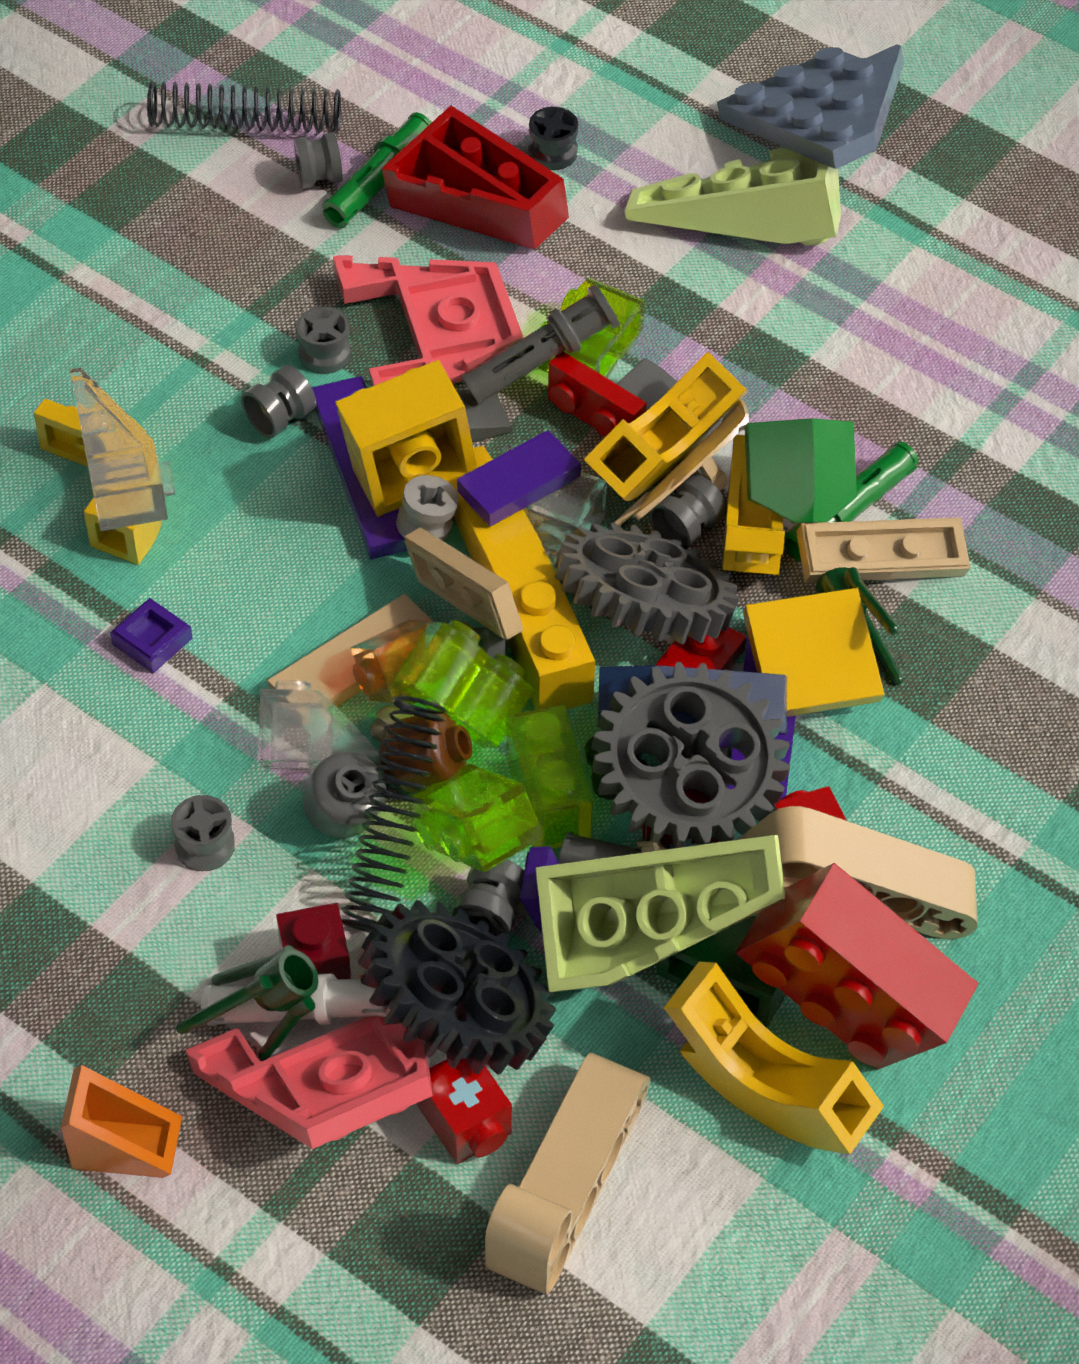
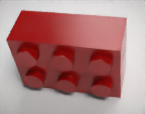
(857, 969)

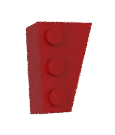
(476, 182)

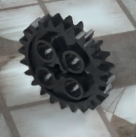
(418, 976)

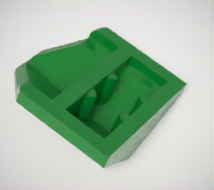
(801, 467)

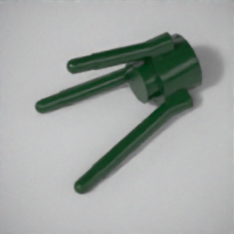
(849, 578)
(279, 985)

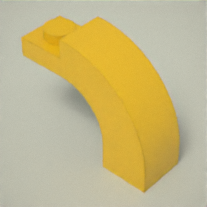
(61, 434)
(651, 446)
(751, 531)
(789, 1091)

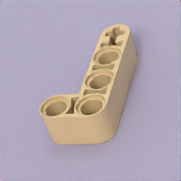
(916, 883)
(544, 1216)

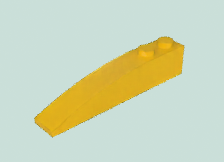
(552, 642)

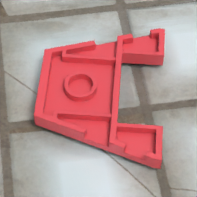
(451, 307)
(324, 1084)

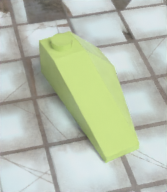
(770, 201)
(640, 908)

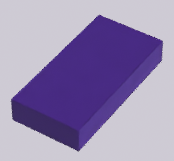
(518, 478)

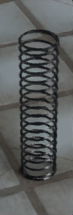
(152, 111)
(363, 923)

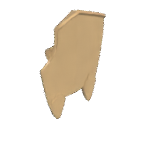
(699, 458)

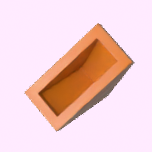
(117, 1128)

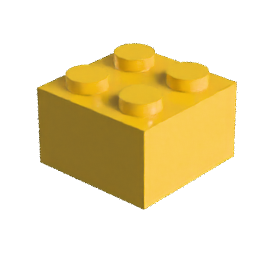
(405, 432)

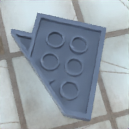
(822, 107)

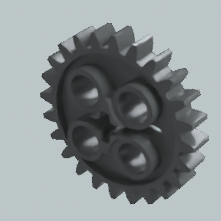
(646, 582)
(657, 792)

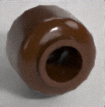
(450, 756)

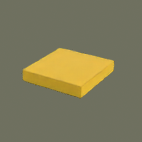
(819, 647)

